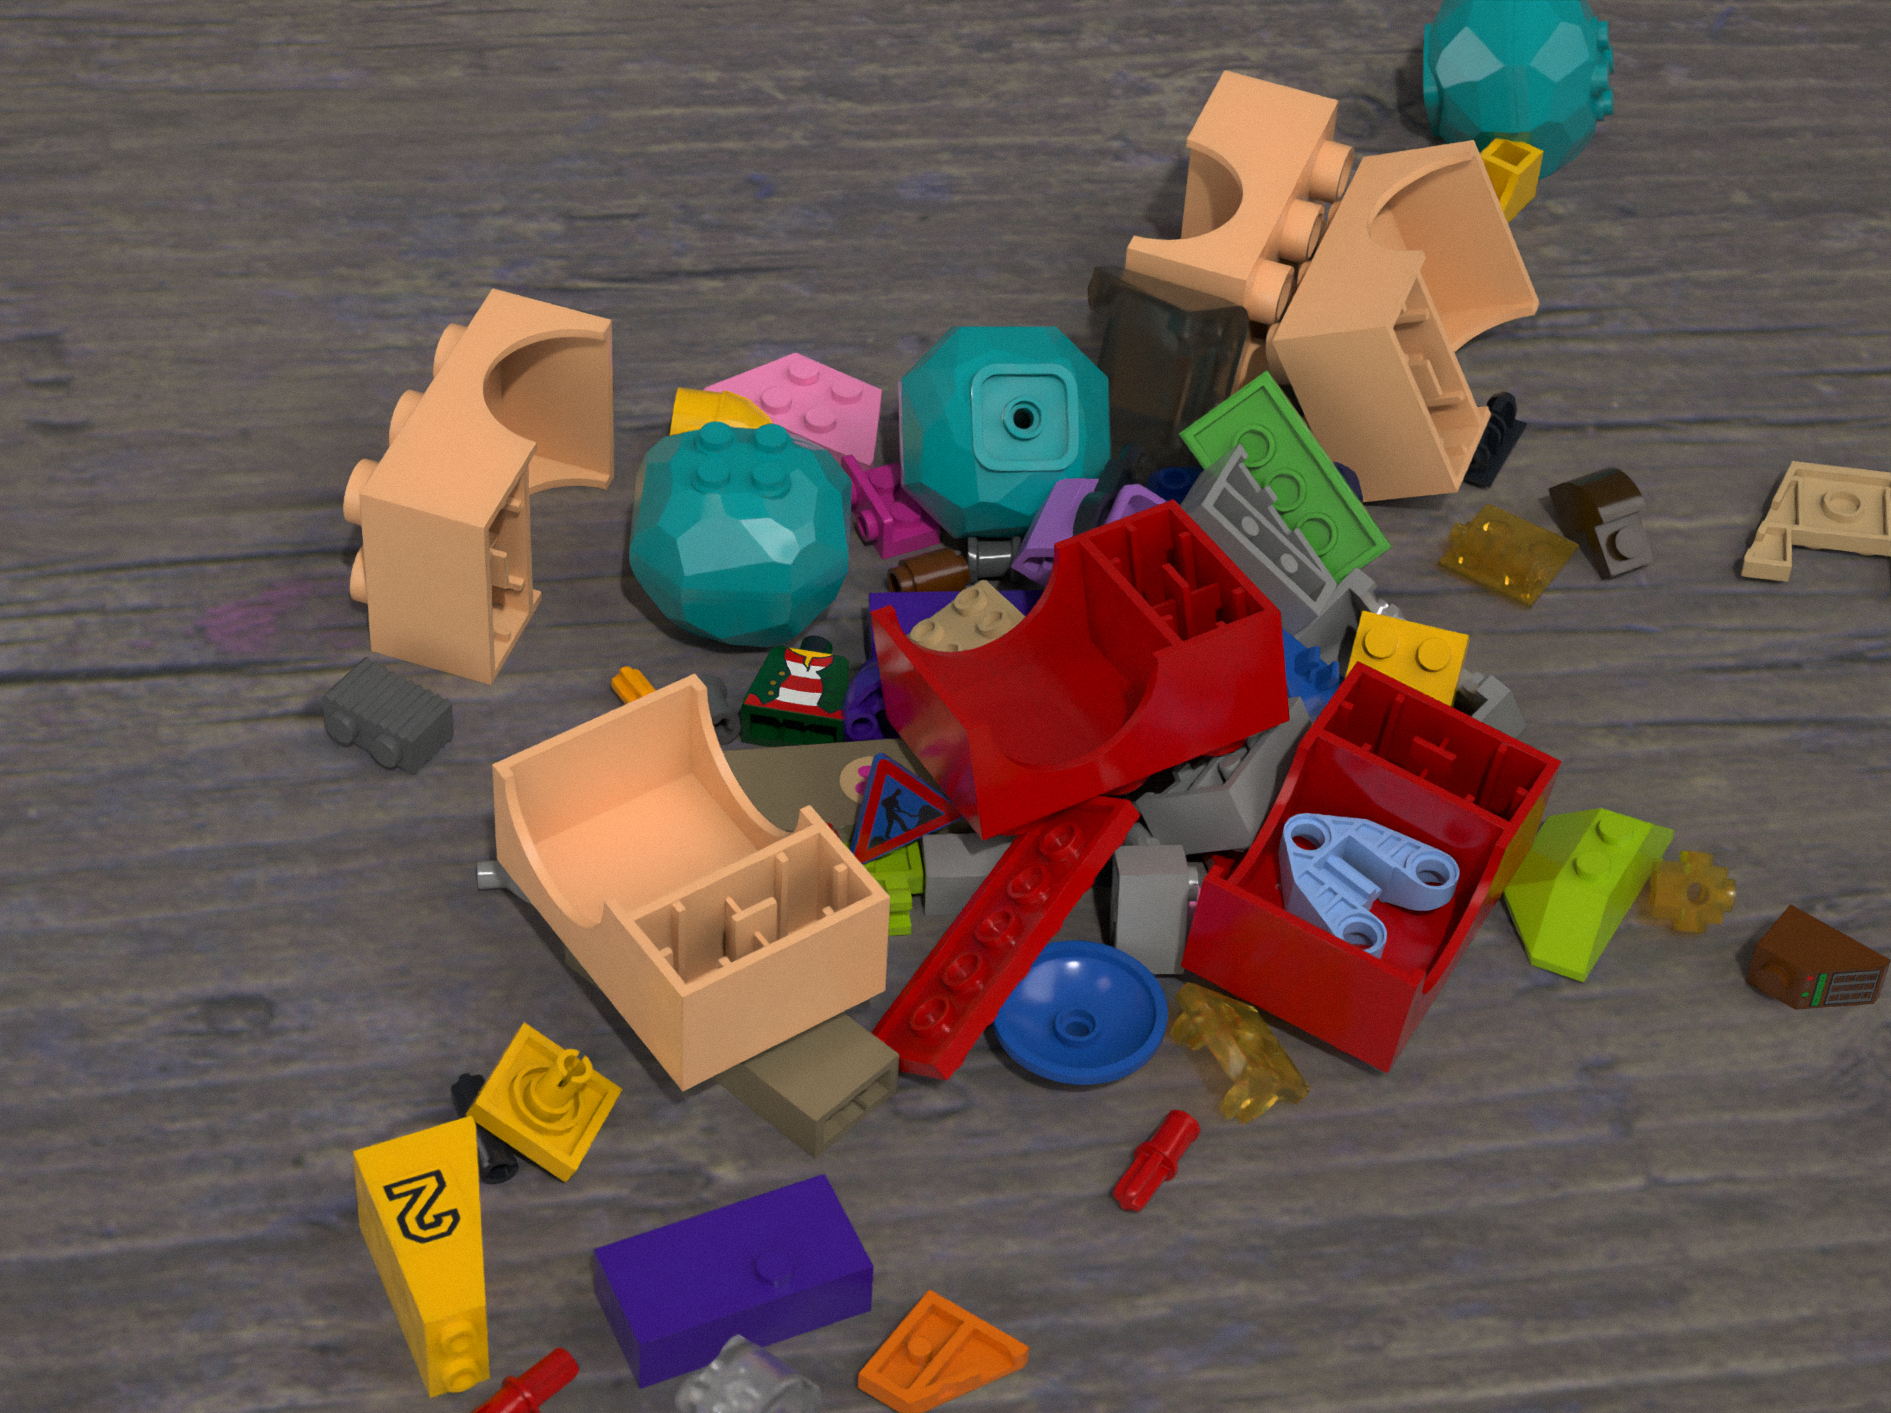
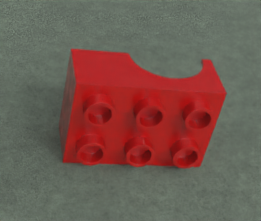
(1117, 672)
(1413, 769)

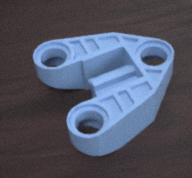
(1352, 869)

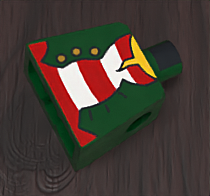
(797, 697)

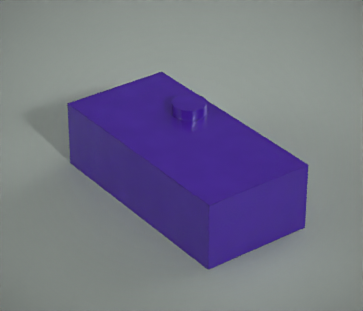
(741, 1270)

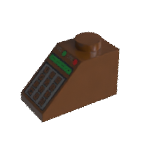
(1815, 964)

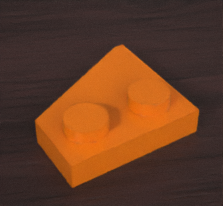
(938, 1357)

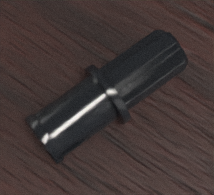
(493, 1153)

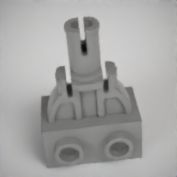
(1151, 901)

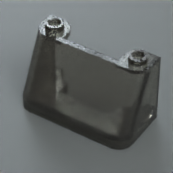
(1166, 360)

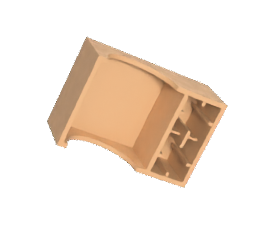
(1252, 203)
(1396, 287)
(447, 509)
(681, 891)

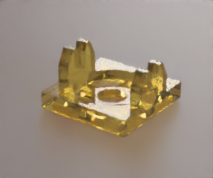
(1230, 1033)

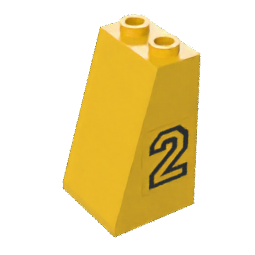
(426, 1241)

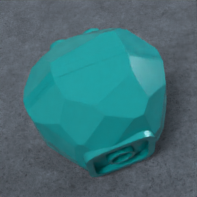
(1518, 75)
(996, 425)
(741, 532)

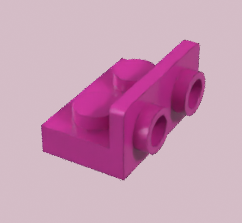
(887, 511)

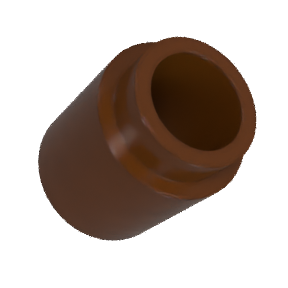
(930, 572)

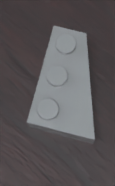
(1255, 537)
(1226, 796)

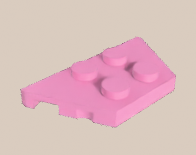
(814, 404)

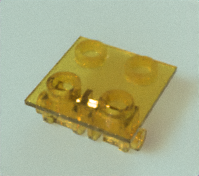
(1507, 554)

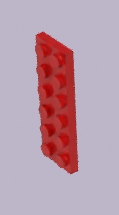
(1001, 935)

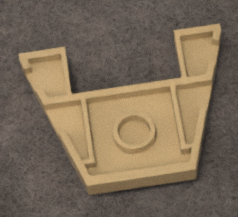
(1820, 510)

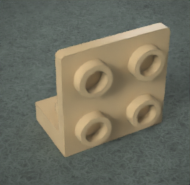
(969, 621)

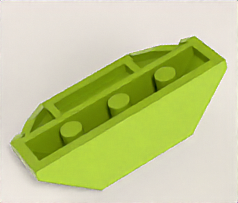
(1581, 885)

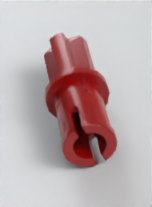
(1156, 1160)
(533, 1386)

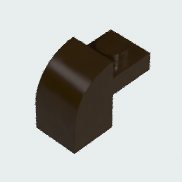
(1607, 510)

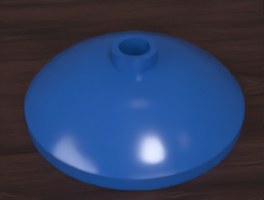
(1086, 994)

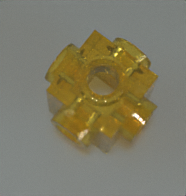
(1669, 891)

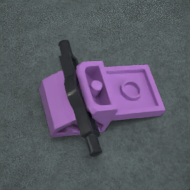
(1081, 506)

